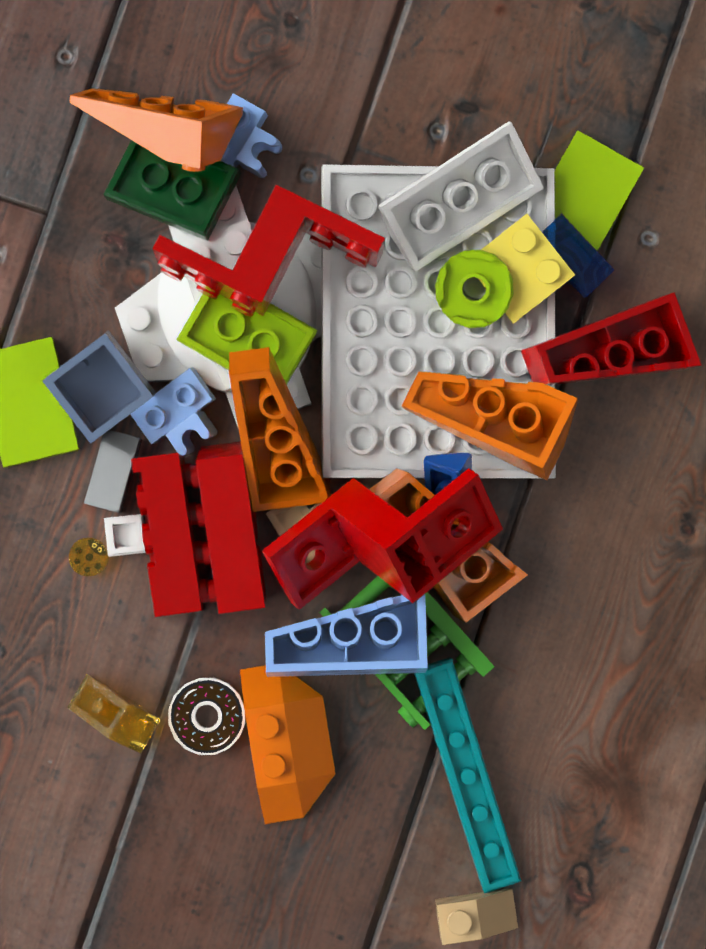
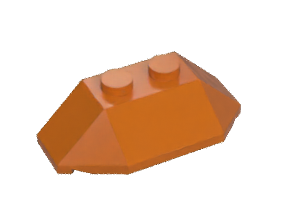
(286, 743)

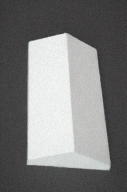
(460, 196)

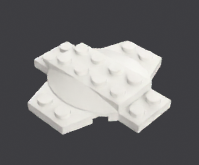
(161, 308)

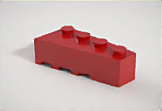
(628, 343)
(230, 529)
(170, 534)

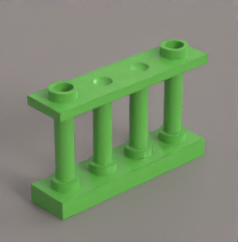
(442, 633)

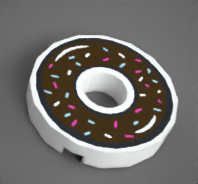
(206, 739)

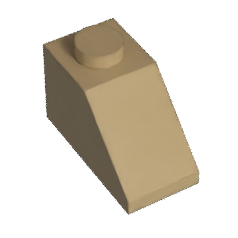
(475, 915)

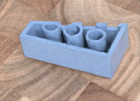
(354, 641)

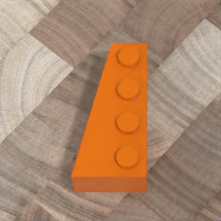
(275, 443)
(475, 581)

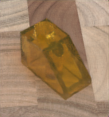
(113, 714)

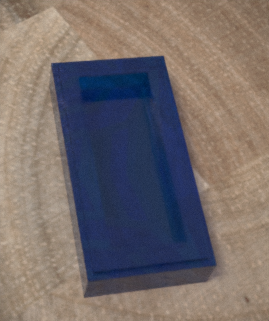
(579, 255)

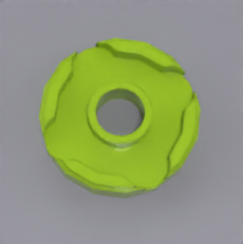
(453, 299)

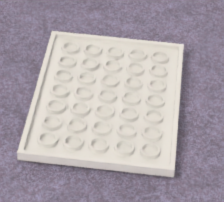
(388, 326)

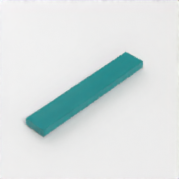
(467, 776)

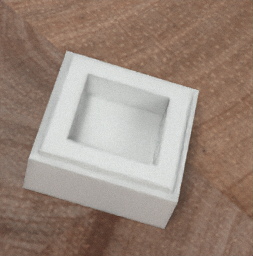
(124, 535)

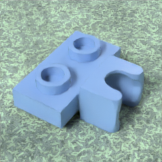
(250, 139)
(177, 412)

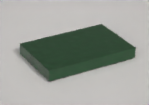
(171, 194)

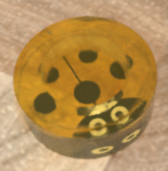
(88, 557)

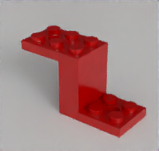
(269, 251)
(401, 550)

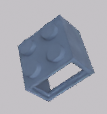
(99, 387)

